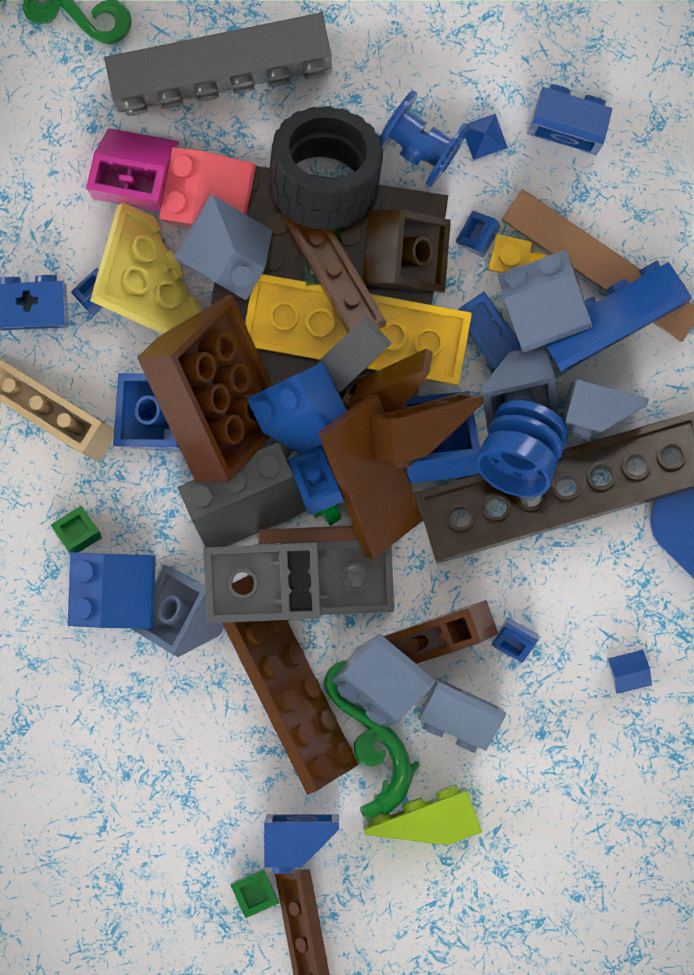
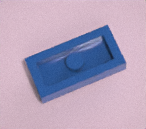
(315, 480)

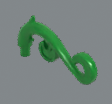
(48, 11)
(403, 772)

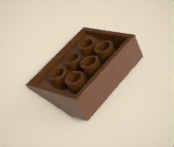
(202, 386)

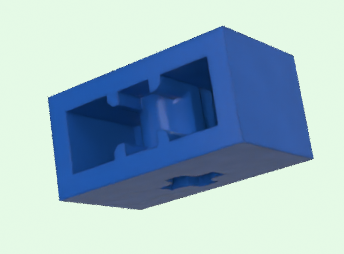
(48, 313)

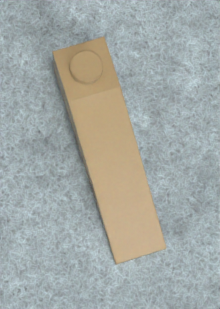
(54, 413)

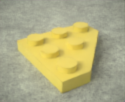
(140, 275)

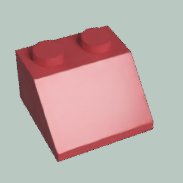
(198, 174)

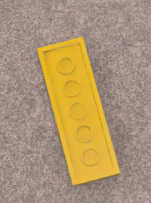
(301, 322)

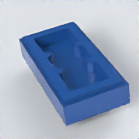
(489, 330)

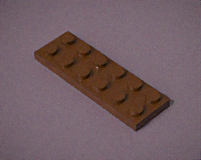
(291, 697)

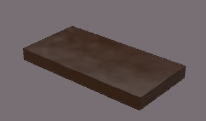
(373, 491)

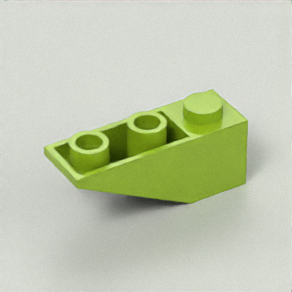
(437, 821)

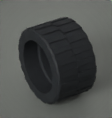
(332, 135)

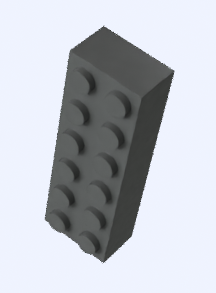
(219, 64)

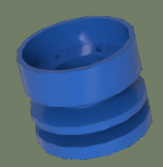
(522, 448)

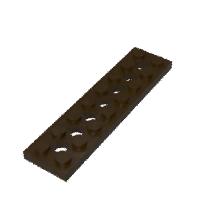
(557, 510)

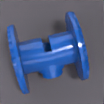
(418, 144)

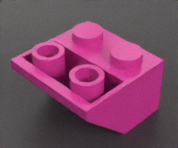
(130, 169)

